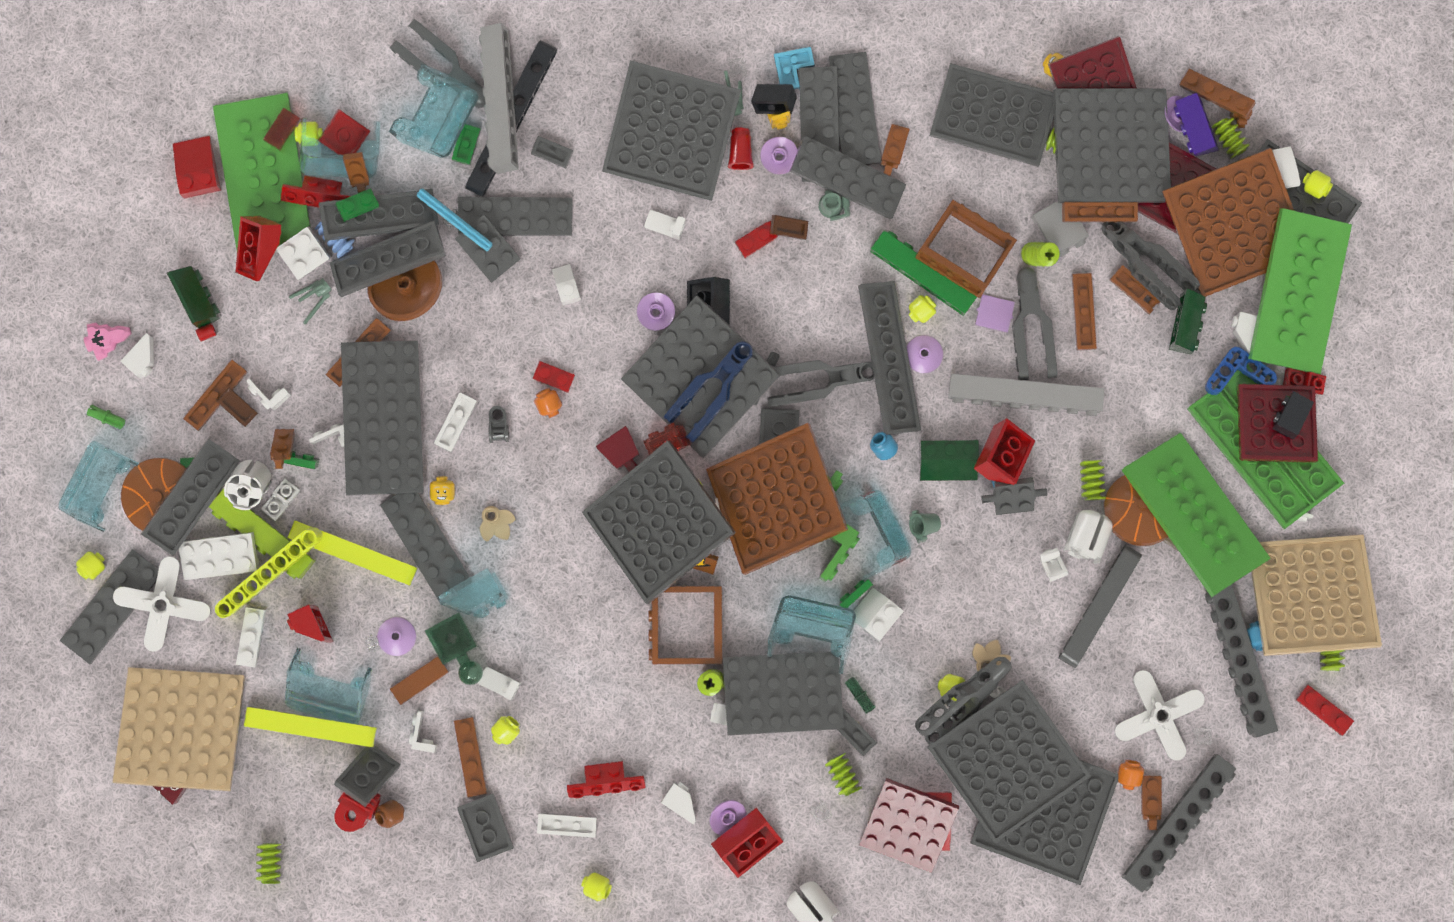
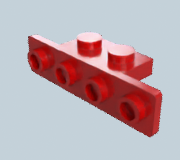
(313, 191)
(605, 779)

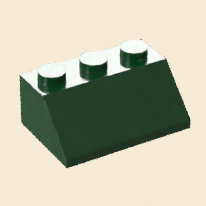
(194, 296)
(1188, 322)
(948, 460)

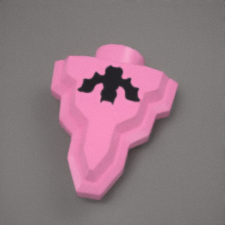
(103, 338)

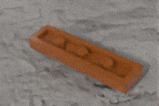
(1217, 93)
(1100, 211)
(1084, 311)
(374, 333)
(207, 404)
(470, 757)

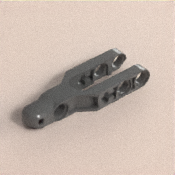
(445, 51)
(1132, 246)
(1030, 304)
(837, 377)
(969, 698)

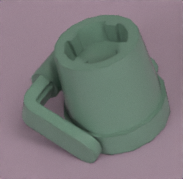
(832, 205)
(923, 525)

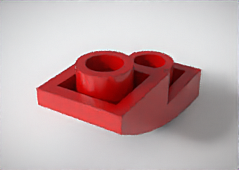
(1300, 378)

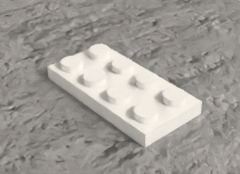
(218, 556)

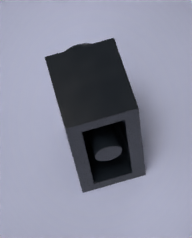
(773, 98)
(1292, 415)

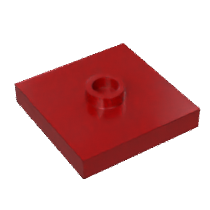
(343, 134)

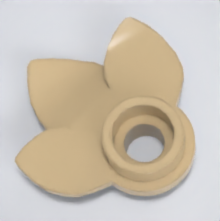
(496, 526)
(987, 653)

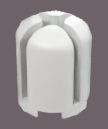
(247, 484)
(1089, 536)
(818, 900)

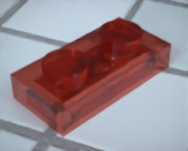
(281, 129)

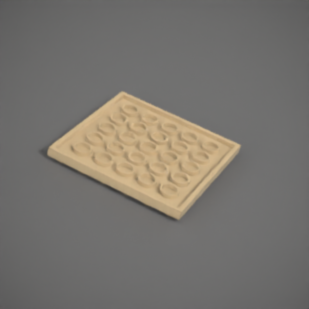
(1315, 596)
(179, 729)

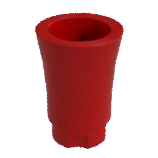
(740, 150)

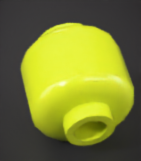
(312, 131)
(1317, 184)
(922, 309)
(90, 565)
(948, 682)
(505, 730)
(596, 886)

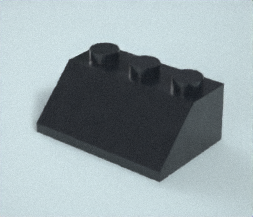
(714, 292)

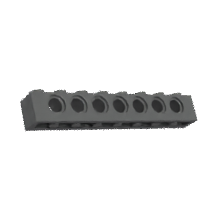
(1267, 723)
(1168, 826)

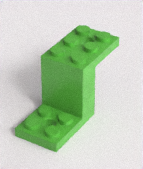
(844, 539)

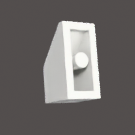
(566, 284)
(1244, 329)
(141, 357)
(680, 802)

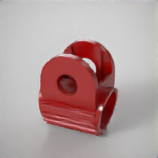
(363, 814)

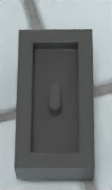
(552, 152)

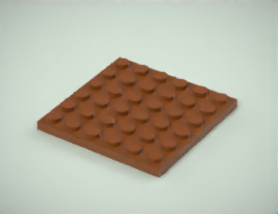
(1229, 220)
(777, 498)

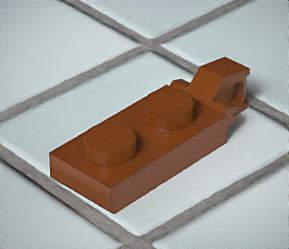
(894, 148)
(356, 170)
(282, 446)
(1151, 800)

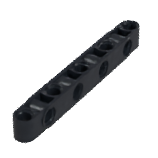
(525, 88)

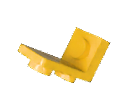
(779, 120)

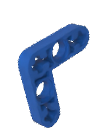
(1241, 365)

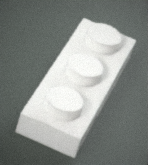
(455, 422)
(250, 637)
(566, 825)

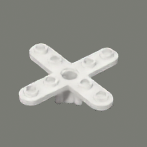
(163, 590)
(1148, 719)

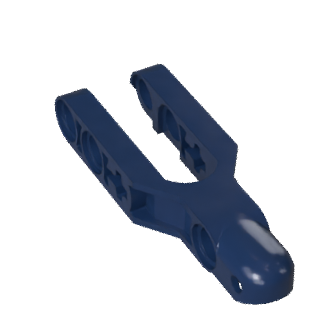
(726, 372)

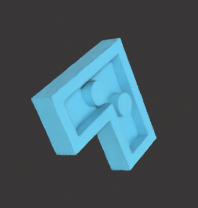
(789, 62)

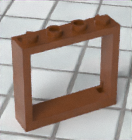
(950, 269)
(653, 634)

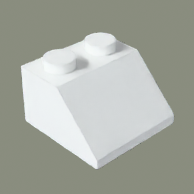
(876, 614)

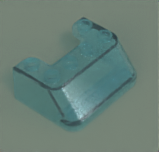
(439, 114)
(476, 595)

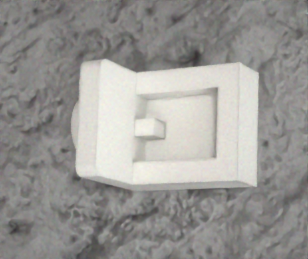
(1053, 564)

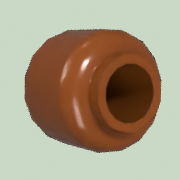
(389, 814)

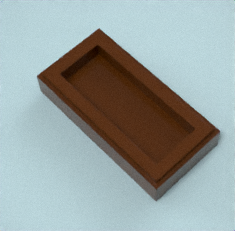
(789, 227)
(237, 407)

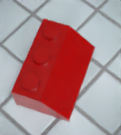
(1005, 453)
(310, 623)
(746, 842)

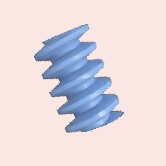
(340, 246)

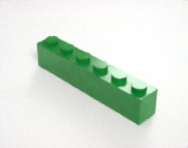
(902, 258)

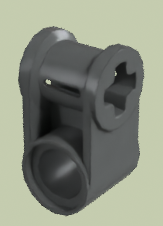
(498, 426)

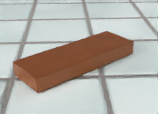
(419, 680)

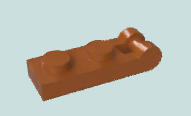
(1134, 289)

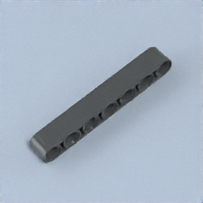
(1100, 607)

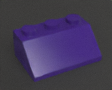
(1196, 125)

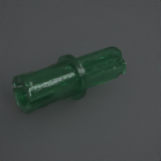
(860, 695)

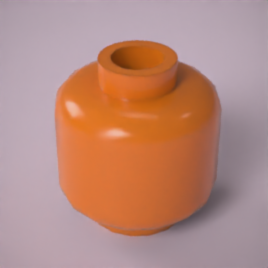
(548, 402)
(1130, 774)

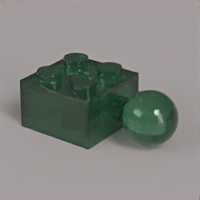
(469, 671)

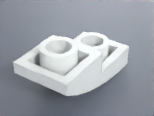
(1287, 166)
(280, 500)

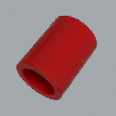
(206, 332)

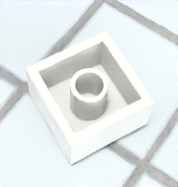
(303, 253)

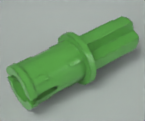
(106, 417)

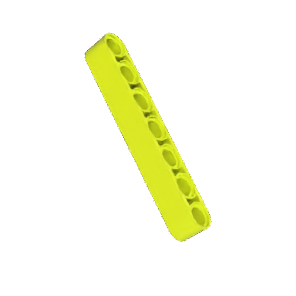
(358, 555)
(261, 577)
(310, 726)

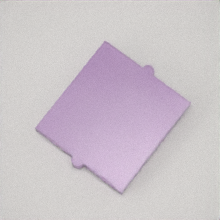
(995, 313)

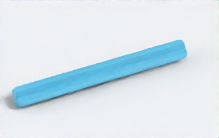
(455, 220)

